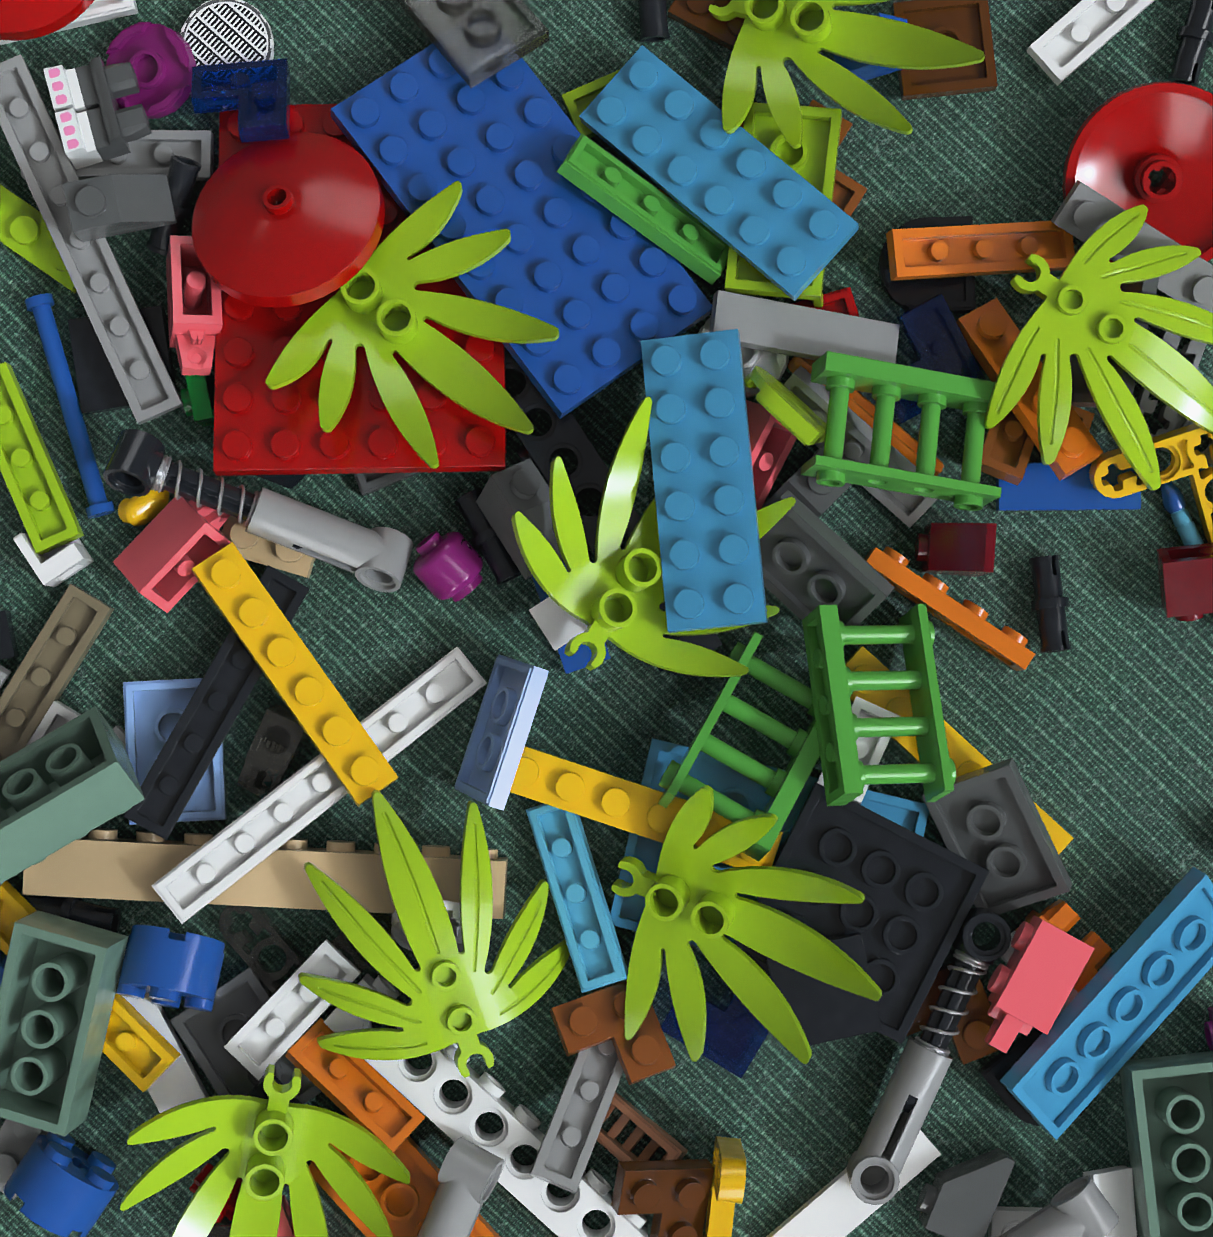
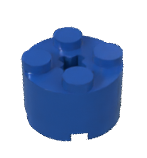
(171, 968)
(62, 1185)

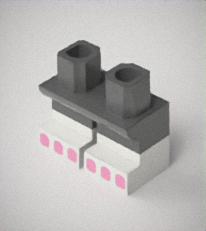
(89, 113)

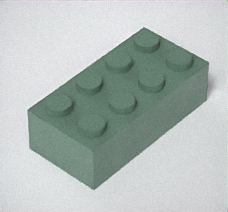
(62, 790)
(55, 1018)
(1171, 1143)

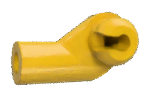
(143, 509)

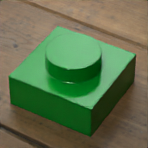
(199, 399)

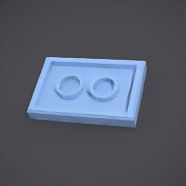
(149, 718)
(501, 731)

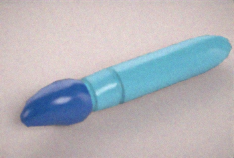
(1175, 505)

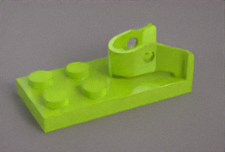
(814, 162)

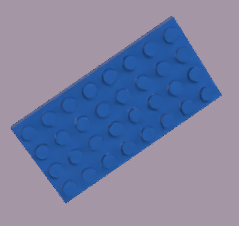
(566, 251)

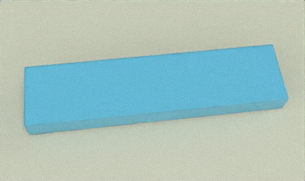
(578, 897)

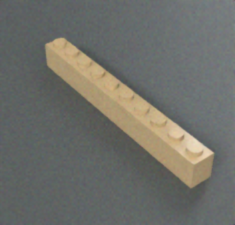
(127, 867)

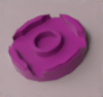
(161, 65)

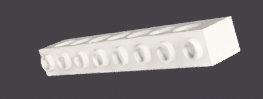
(520, 1127)

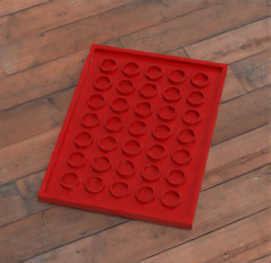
(281, 429)

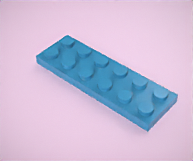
(716, 176)
(704, 481)
(1118, 1008)

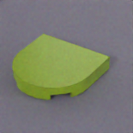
(786, 407)

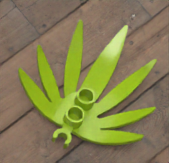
(803, 28)
(388, 316)
(1094, 319)
(622, 587)
(701, 904)
(450, 988)
(266, 1149)

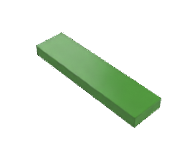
(644, 208)

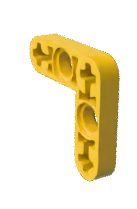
(1184, 462)
(726, 1186)

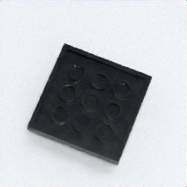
(911, 904)

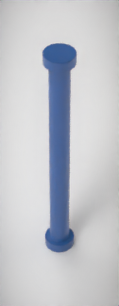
(69, 405)

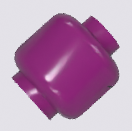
(448, 565)

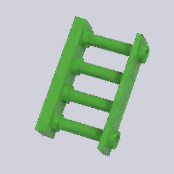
(888, 385)
(840, 728)
(780, 785)

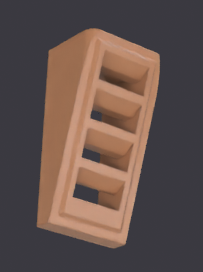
(645, 1125)

